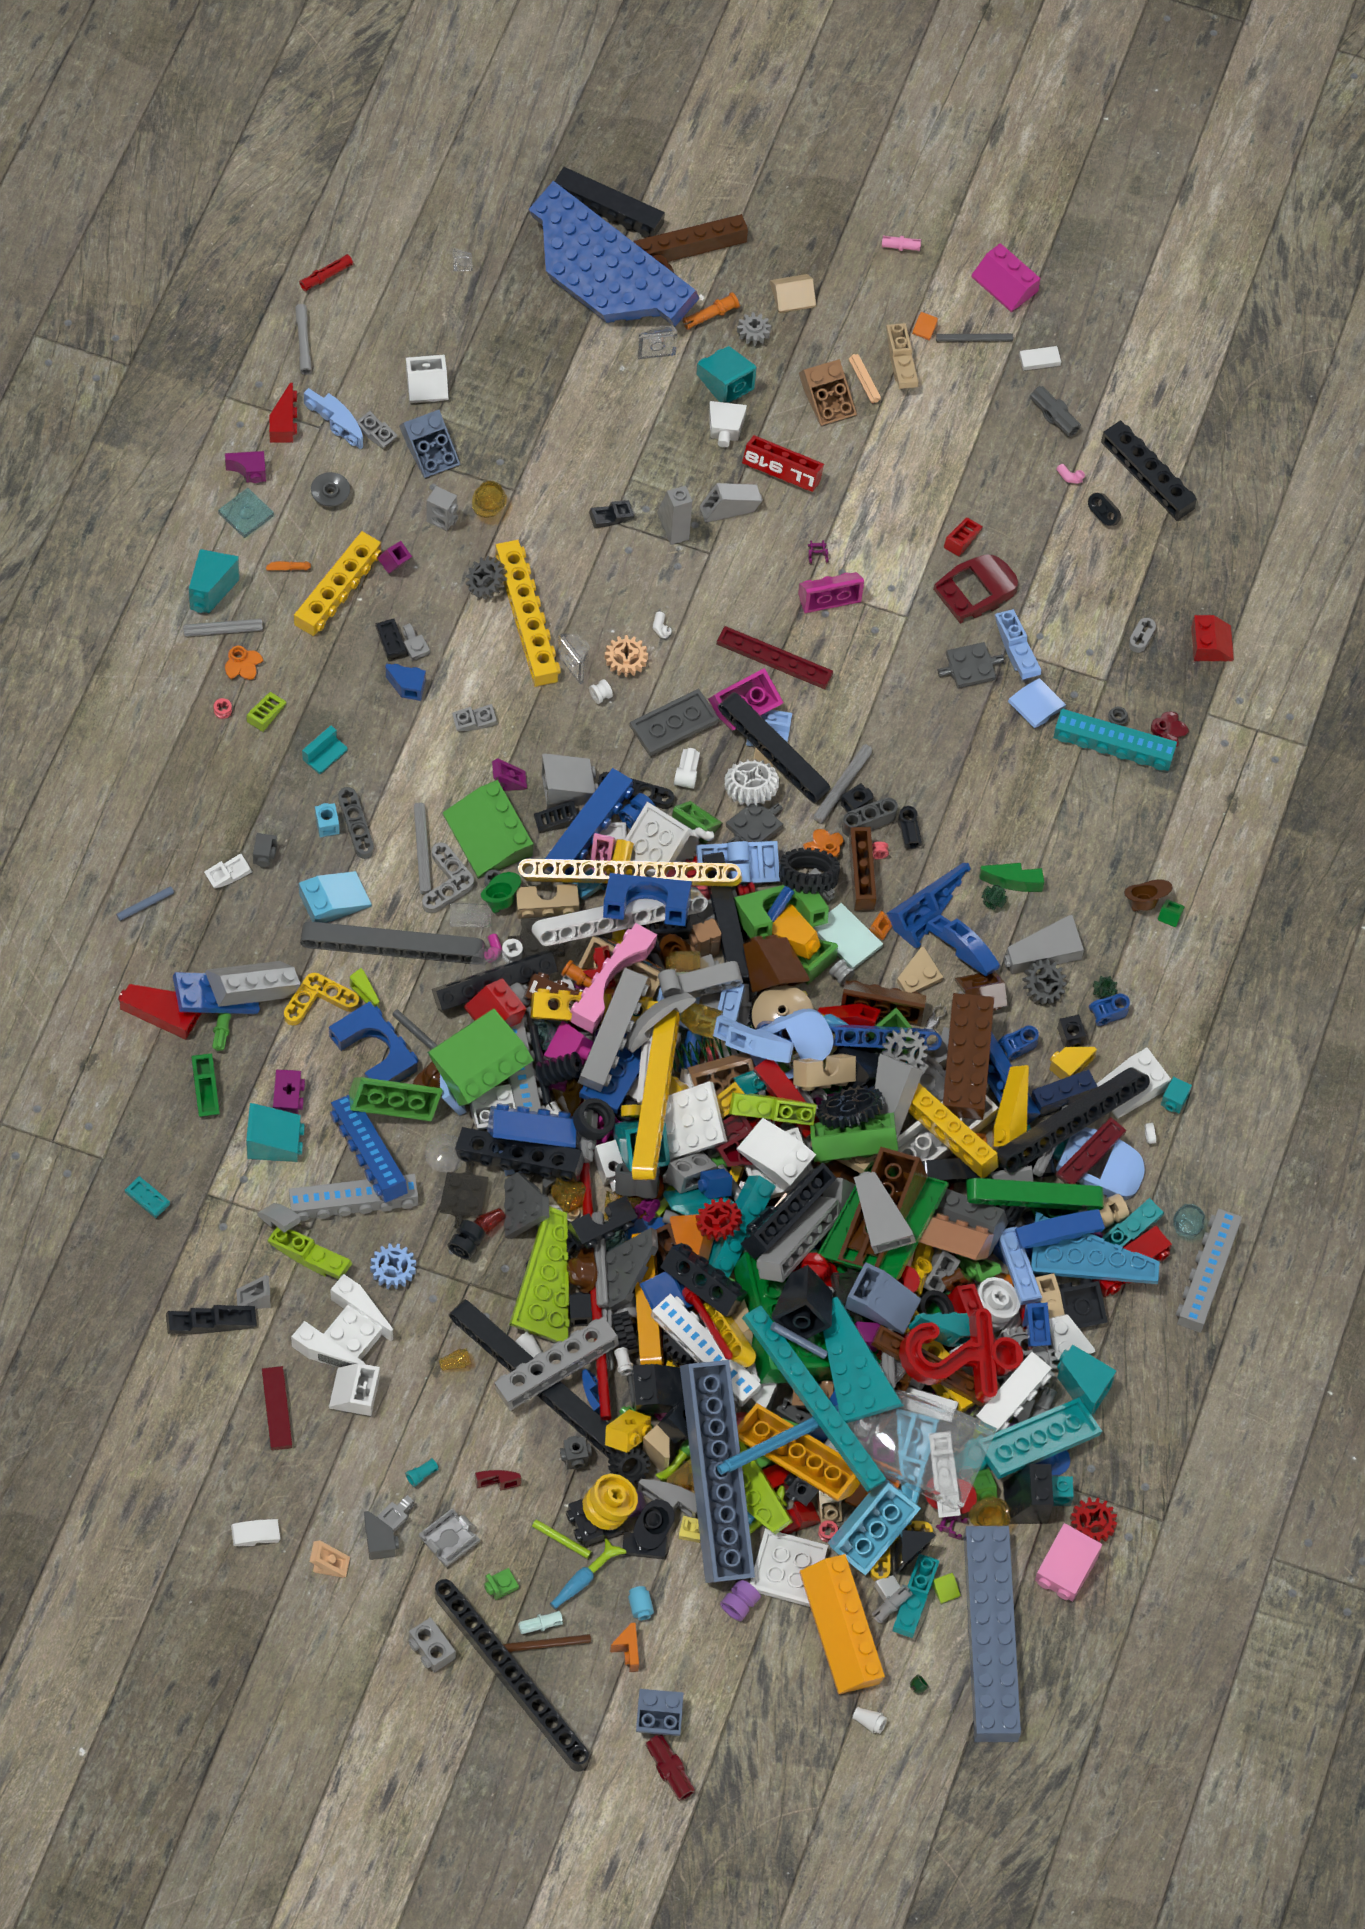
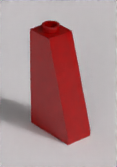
(158, 1008)

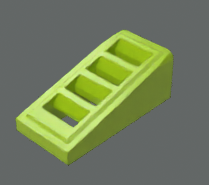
(262, 724)
(362, 986)

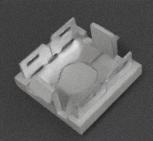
(932, 1076)
(449, 1537)

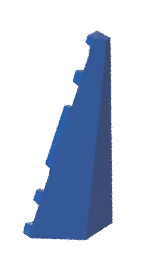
(912, 915)

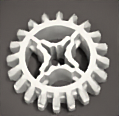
(751, 782)

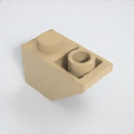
(828, 1508)

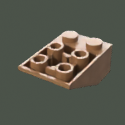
(828, 392)

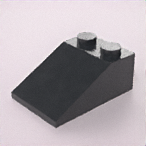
(655, 1388)

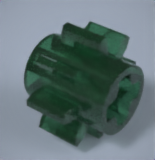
(994, 897)
(1105, 987)

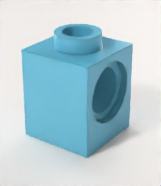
(330, 826)

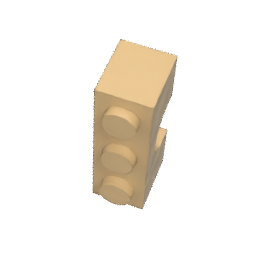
(531, 905)
(839, 1070)

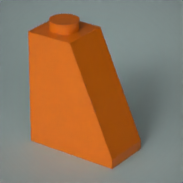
(686, 1232)

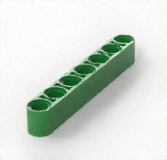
(1034, 1194)

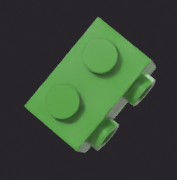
(978, 1269)

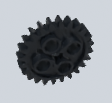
(850, 1107)

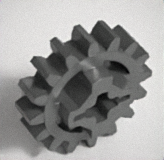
(486, 577)
(1050, 975)

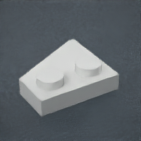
(1065, 1333)

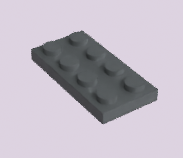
(674, 722)

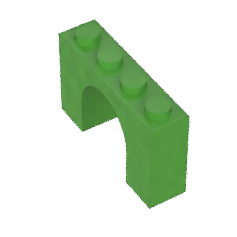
(753, 907)

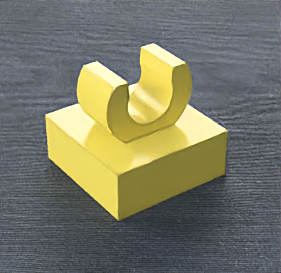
(689, 1529)

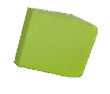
(946, 1588)

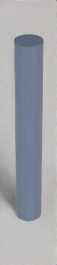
(145, 903)
(798, 1340)

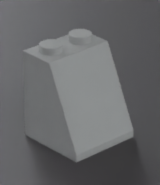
(567, 779)

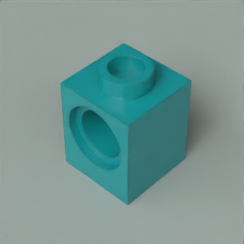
(1176, 1095)
(1062, 1490)

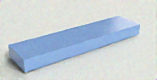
(1019, 1268)

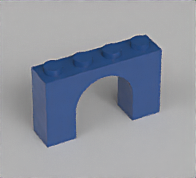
(627, 888)
(369, 1022)

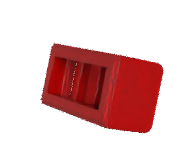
(953, 540)

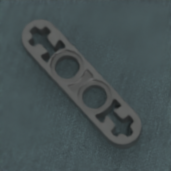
(358, 822)

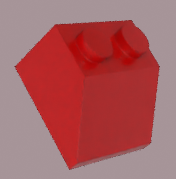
(1211, 639)
(498, 997)

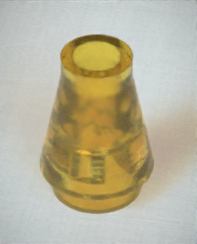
(456, 1360)

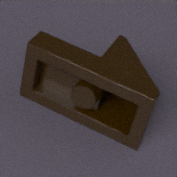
(569, 1100)

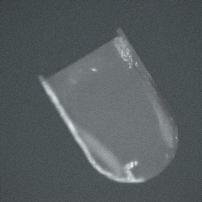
(927, 1447)

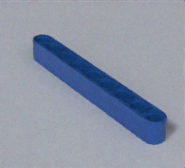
(860, 1032)

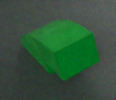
(1013, 877)
(205, 1085)

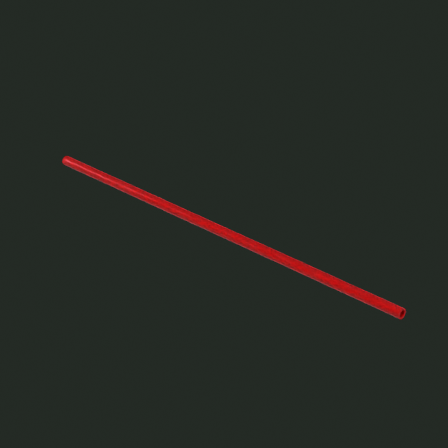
(601, 1362)

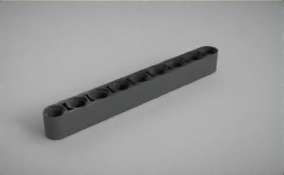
(389, 942)

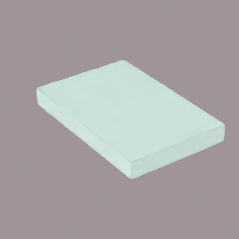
(853, 938)

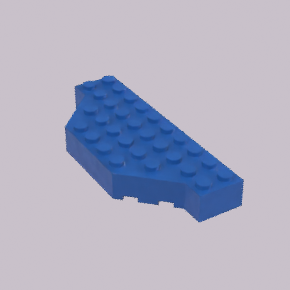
(604, 265)

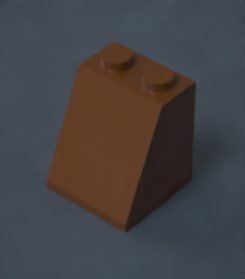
(773, 963)

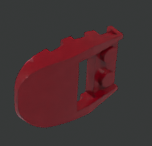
(993, 574)

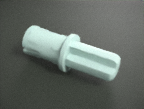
(541, 1622)

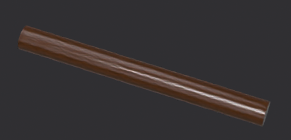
(547, 1643)

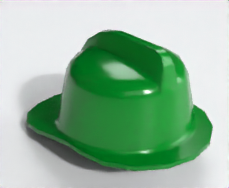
(501, 890)

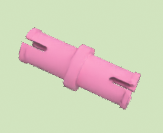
(901, 243)

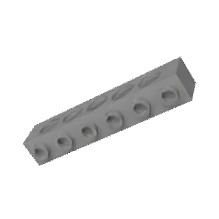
(553, 1373)

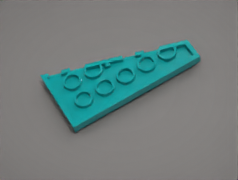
(856, 1374)

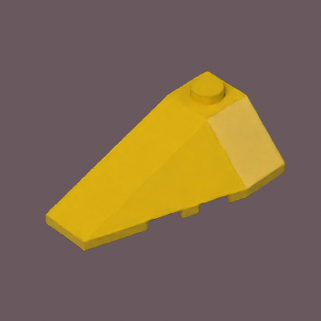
(1012, 1111)

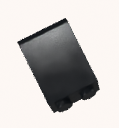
(866, 1065)
(804, 1304)
(1030, 1495)

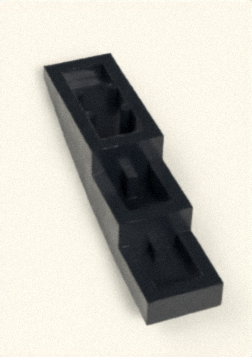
(211, 1320)

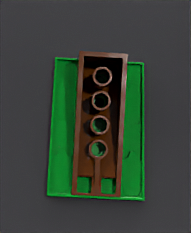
(915, 1198)

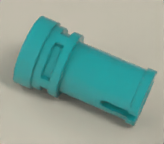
(418, 1474)

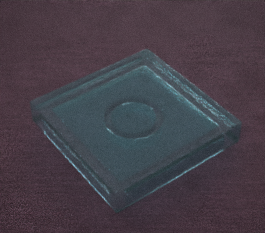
(246, 512)

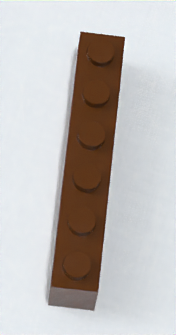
(697, 239)

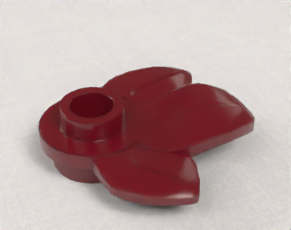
(1169, 727)

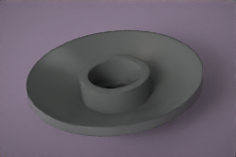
(327, 483)

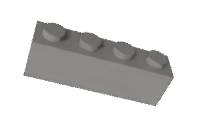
(253, 983)

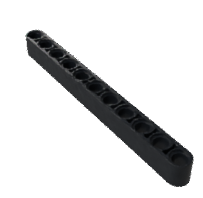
(511, 1355)
(514, 1684)

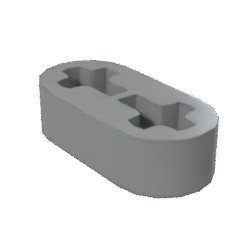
(1145, 636)

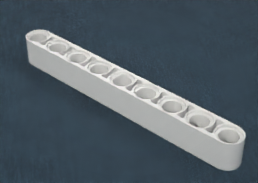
(591, 921)

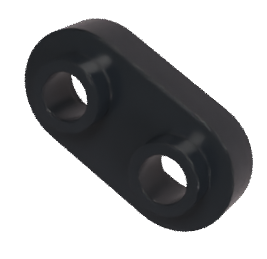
(1105, 510)

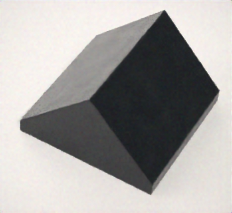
(909, 1546)

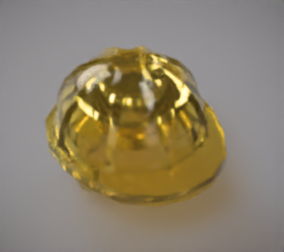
(488, 499)
(990, 1512)

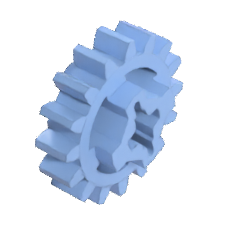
(396, 1258)

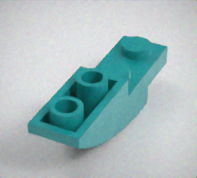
(1135, 1224)
(920, 1586)

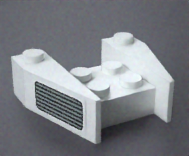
(351, 1332)

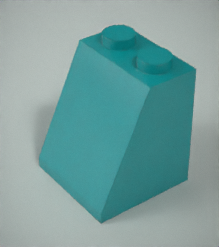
(727, 374)
(212, 579)
(273, 1134)
(625, 1136)
(1085, 1377)

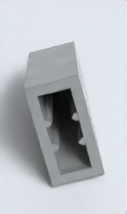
(730, 501)

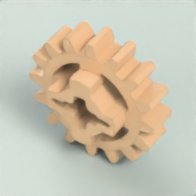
(617, 660)

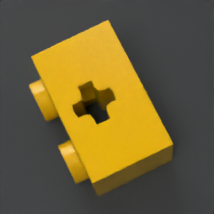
(627, 1430)

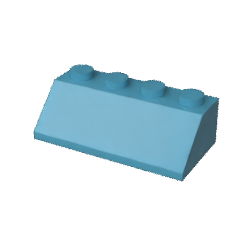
(874, 1526)

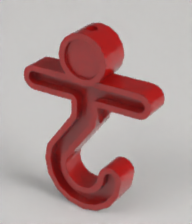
(980, 1352)

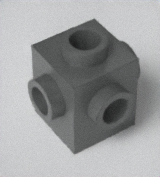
(575, 1452)

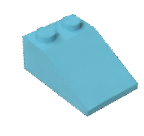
(333, 896)

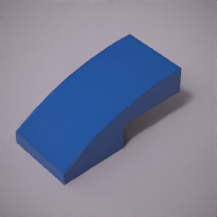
(591, 1389)

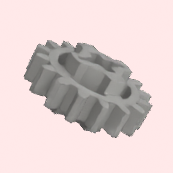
(912, 1045)

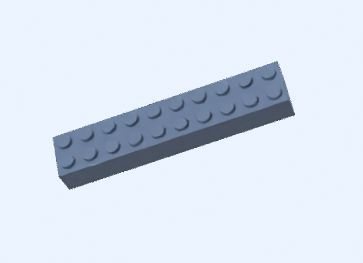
(718, 1497)
(991, 1634)

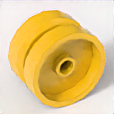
(610, 1501)

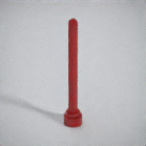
(692, 1298)

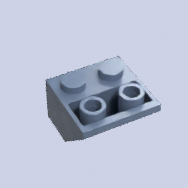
(659, 1712)

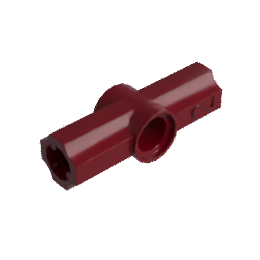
(670, 1767)

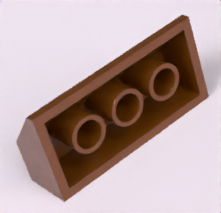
(909, 1004)

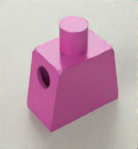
(567, 1041)

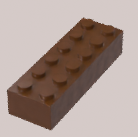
(968, 1055)

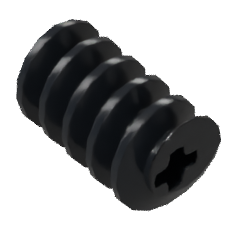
(559, 1069)

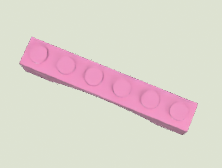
(634, 948)

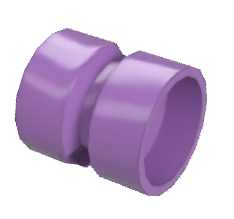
(738, 1602)

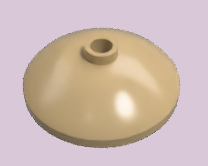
(771, 1000)

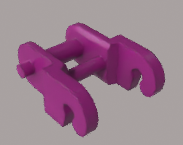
(824, 551)
(649, 1207)
(942, 1527)

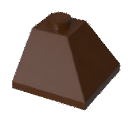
(983, 985)

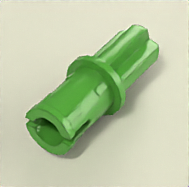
(221, 1031)

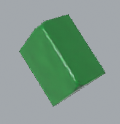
(1171, 913)

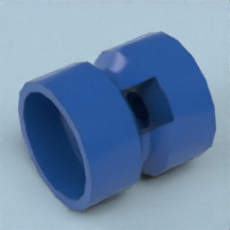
(631, 811)

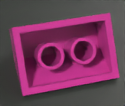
(1006, 278)
(831, 592)
(755, 690)

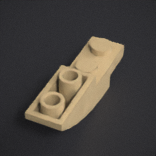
(901, 356)

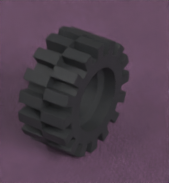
(624, 1330)
(637, 1471)

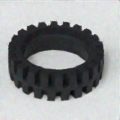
(811, 859)

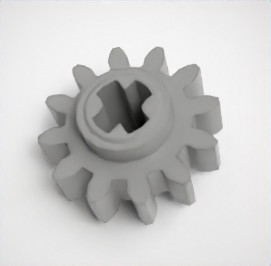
(754, 328)

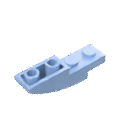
(341, 420)
(1016, 644)
(753, 1042)

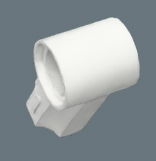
(687, 773)

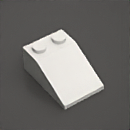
(1146, 1063)
(776, 1153)

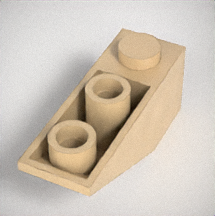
(1050, 1293)

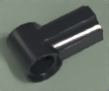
(909, 828)

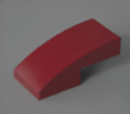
(504, 1478)

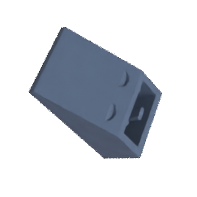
(430, 443)
(882, 1299)

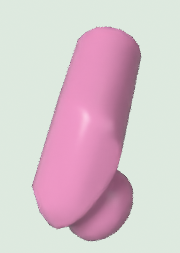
(1070, 477)

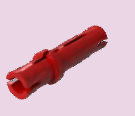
(319, 276)

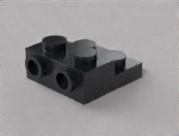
(1083, 1303)
(584, 1529)

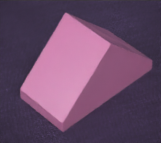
(602, 848)

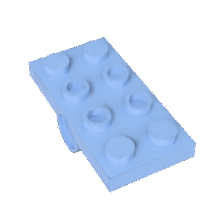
(755, 859)

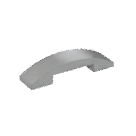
(653, 1015)

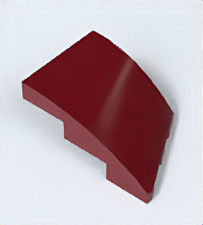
(736, 1130)

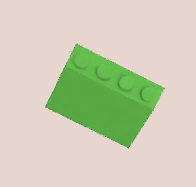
(488, 829)
(479, 1057)

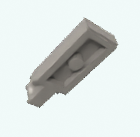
(585, 1144)

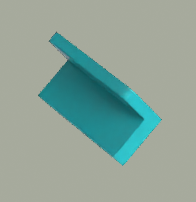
(323, 750)

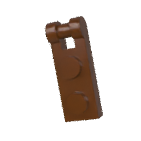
(957, 1279)

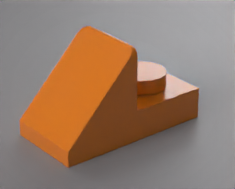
(627, 1643)

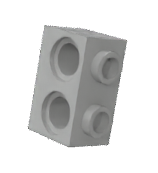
(442, 508)
(685, 1172)
(436, 1643)

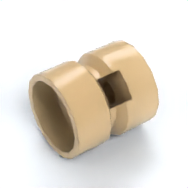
(1114, 1210)

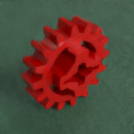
(717, 1220)
(1088, 1512)

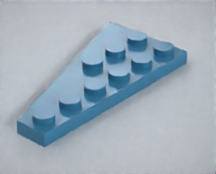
(1093, 1259)

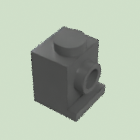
(264, 849)

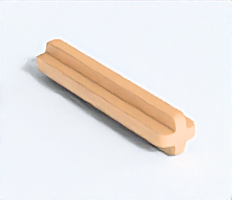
(864, 378)

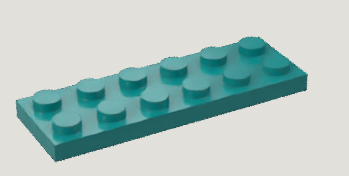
(1041, 1437)

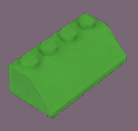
(394, 1098)
(854, 1141)

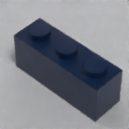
(1063, 1092)

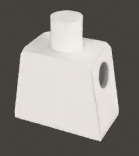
(726, 421)
(606, 1159)

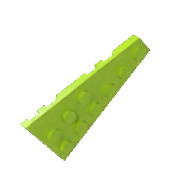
(545, 1286)
(760, 1496)

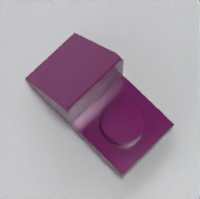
(509, 776)

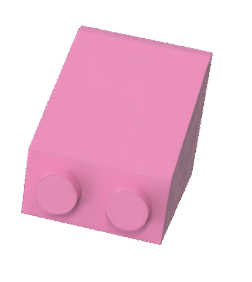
(1068, 1562)

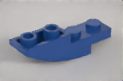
(966, 942)

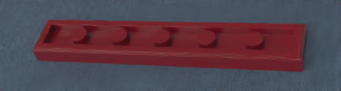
(774, 657)

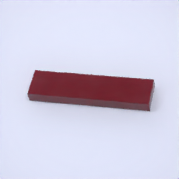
(1091, 1152)
(277, 1408)

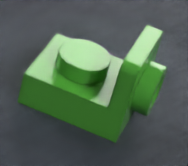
(985, 1485)
(500, 1584)

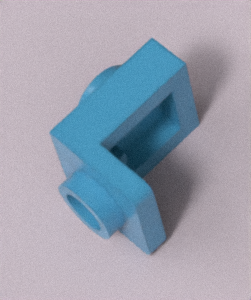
(587, 889)

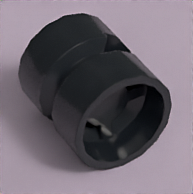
(467, 1238)

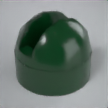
(919, 1683)

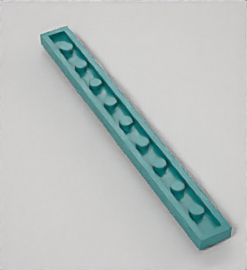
(814, 1399)

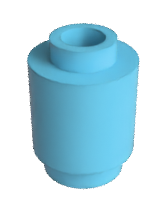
(640, 1603)

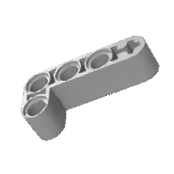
(701, 981)

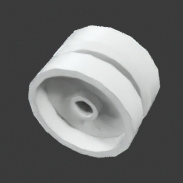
(1000, 1300)

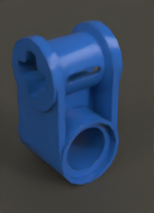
(1106, 1010)
(1016, 1044)

